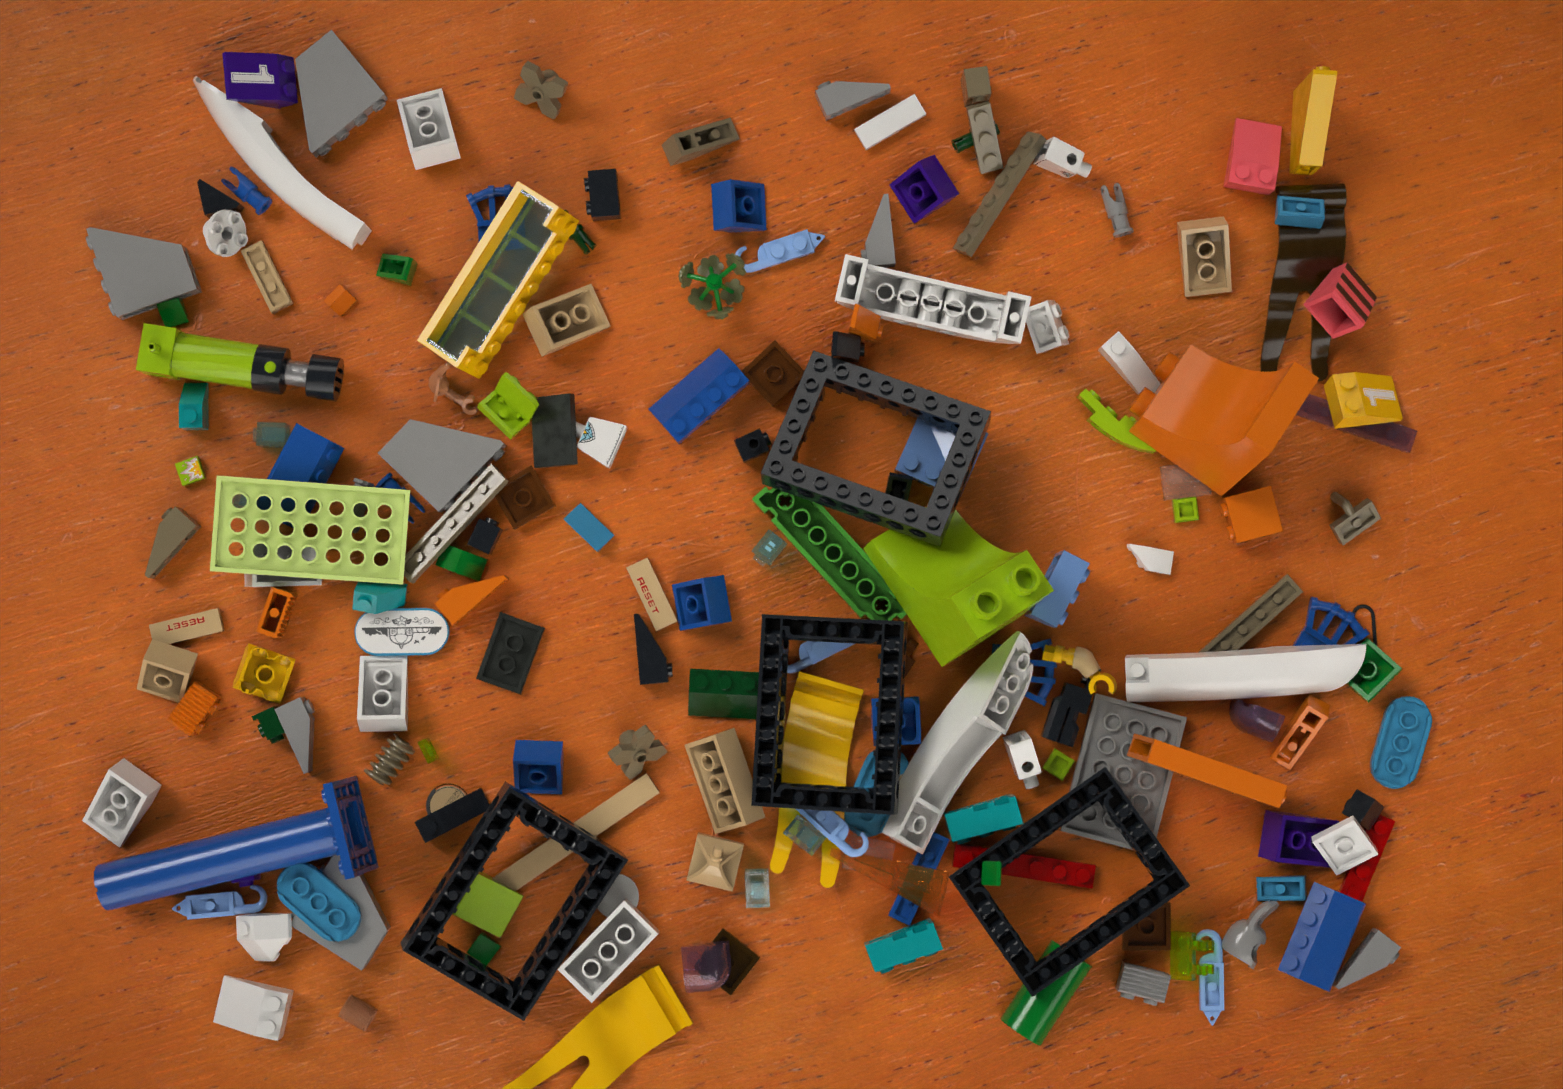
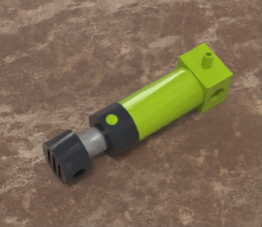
(261, 367)

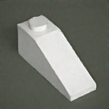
(1128, 363)

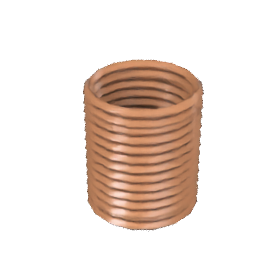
(357, 1013)

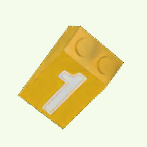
(1362, 399)

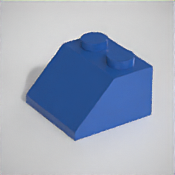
(738, 206)
(701, 602)
(538, 766)

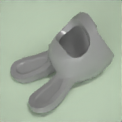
(1247, 935)

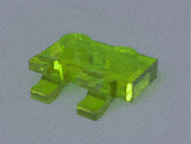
(1183, 956)

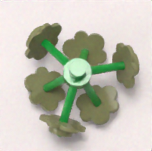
(712, 273)

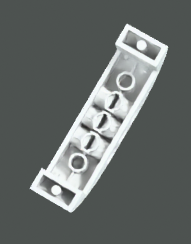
(933, 303)

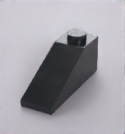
(651, 659)
(452, 815)

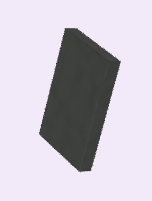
(554, 431)
(510, 653)

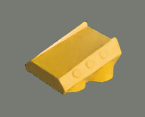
(263, 673)

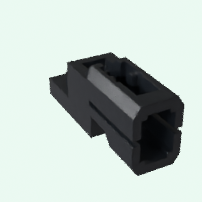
(1064, 710)

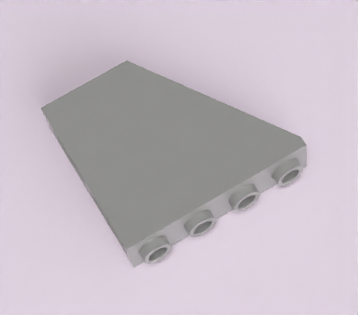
(334, 93)
(141, 271)
(439, 460)
(373, 925)

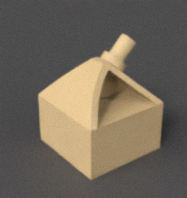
(715, 861)

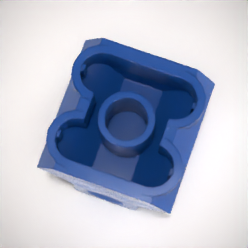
(911, 720)

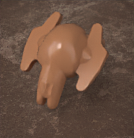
(440, 385)

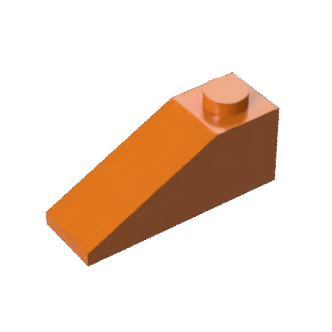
(865, 324)
(464, 599)
(1300, 731)

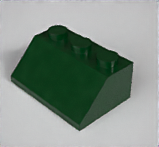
(723, 693)

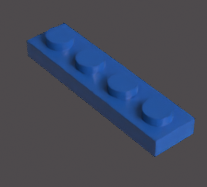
(903, 909)

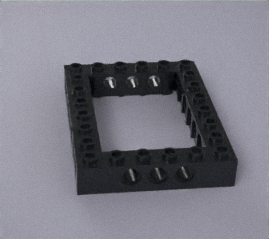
(920, 522)
(771, 705)
(1166, 884)
(522, 993)

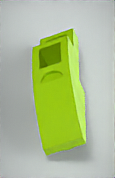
(1105, 422)

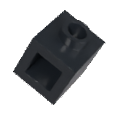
(752, 445)
(485, 535)
(1363, 808)

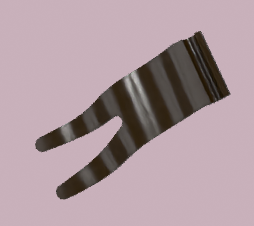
(1301, 265)

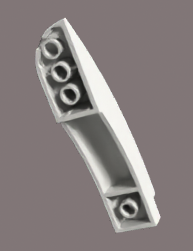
(259, 150)
(1241, 672)

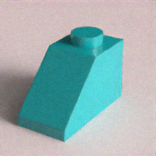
(194, 407)
(378, 597)

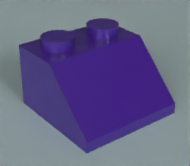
(924, 188)

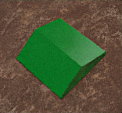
(1374, 673)

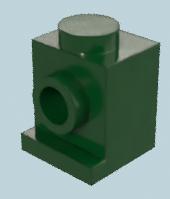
(269, 725)

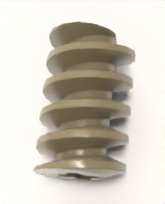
(390, 760)

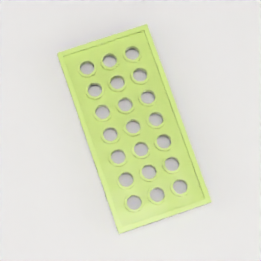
(296, 565)

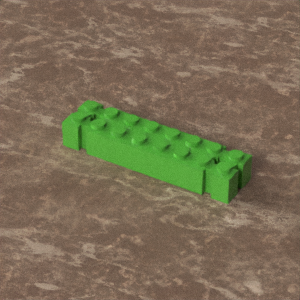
(831, 553)

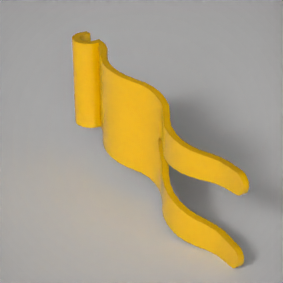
(816, 753)
(615, 1033)

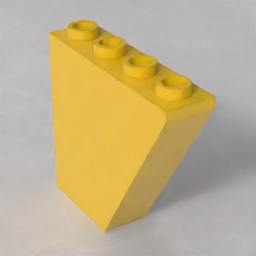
(1311, 120)

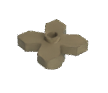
(541, 87)
(635, 749)

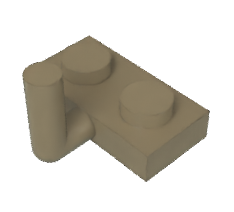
(1354, 520)

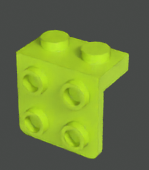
(509, 406)

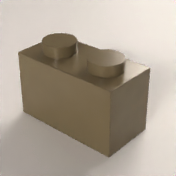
(975, 85)

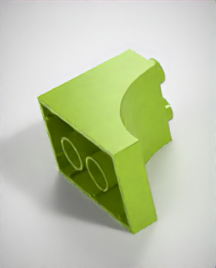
(959, 589)

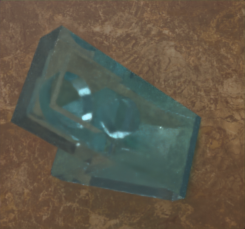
(757, 888)

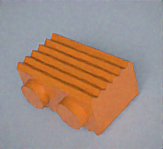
(276, 612)
(194, 709)

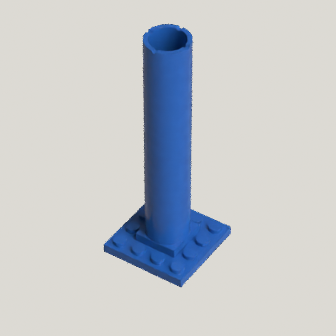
(246, 852)

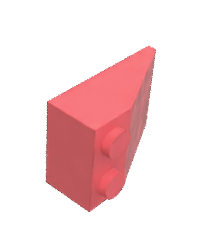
(1253, 157)

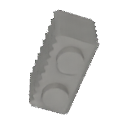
(1142, 982)

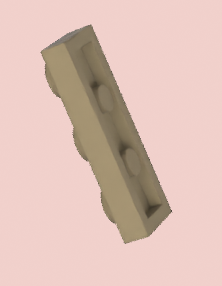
(984, 137)

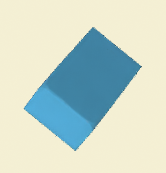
(1281, 888)

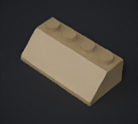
(724, 780)

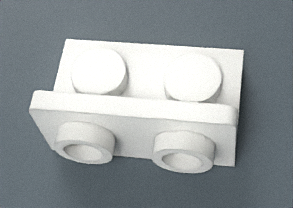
(1046, 326)

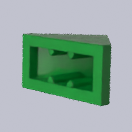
(397, 268)
(462, 563)

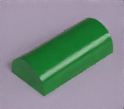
(1036, 1015)

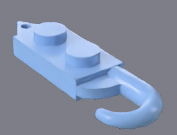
(783, 250)
(815, 651)
(834, 829)
(219, 904)
(1212, 985)

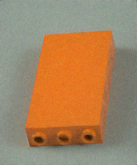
(1207, 770)

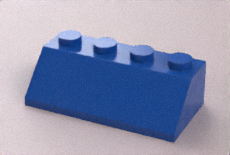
(699, 395)
(303, 459)
(1321, 936)

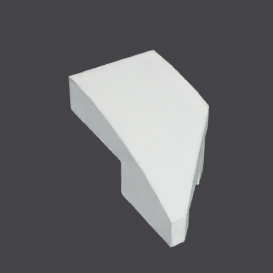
(1152, 559)

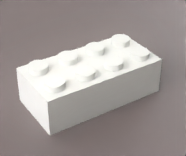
(608, 950)

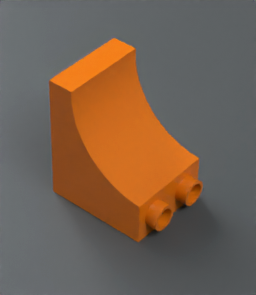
(1218, 415)

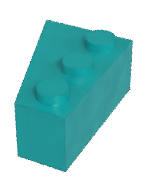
(983, 818)
(903, 946)

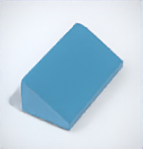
(1299, 212)
(589, 527)

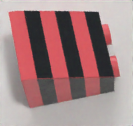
(1341, 301)

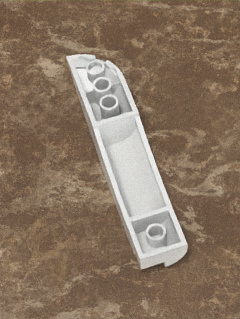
(958, 740)

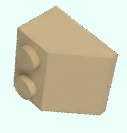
(166, 671)

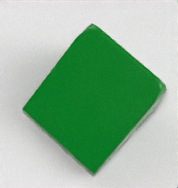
(173, 312)
(991, 873)
(483, 948)

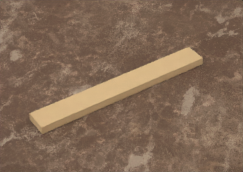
(593, 822)

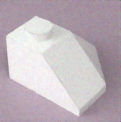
(264, 934)

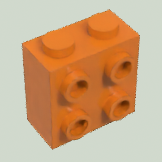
(1251, 515)

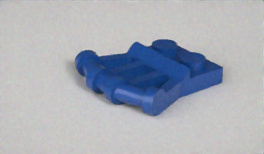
(490, 192)
(1309, 636)
(1048, 679)

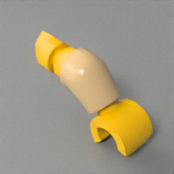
(1083, 661)

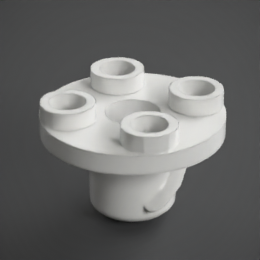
(225, 233)

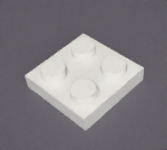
(1344, 845)

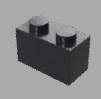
(604, 195)

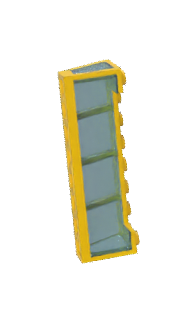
(498, 280)

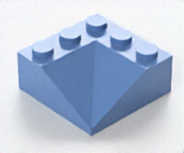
(927, 453)
(1064, 576)

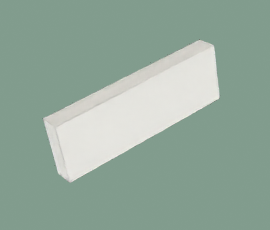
(890, 122)

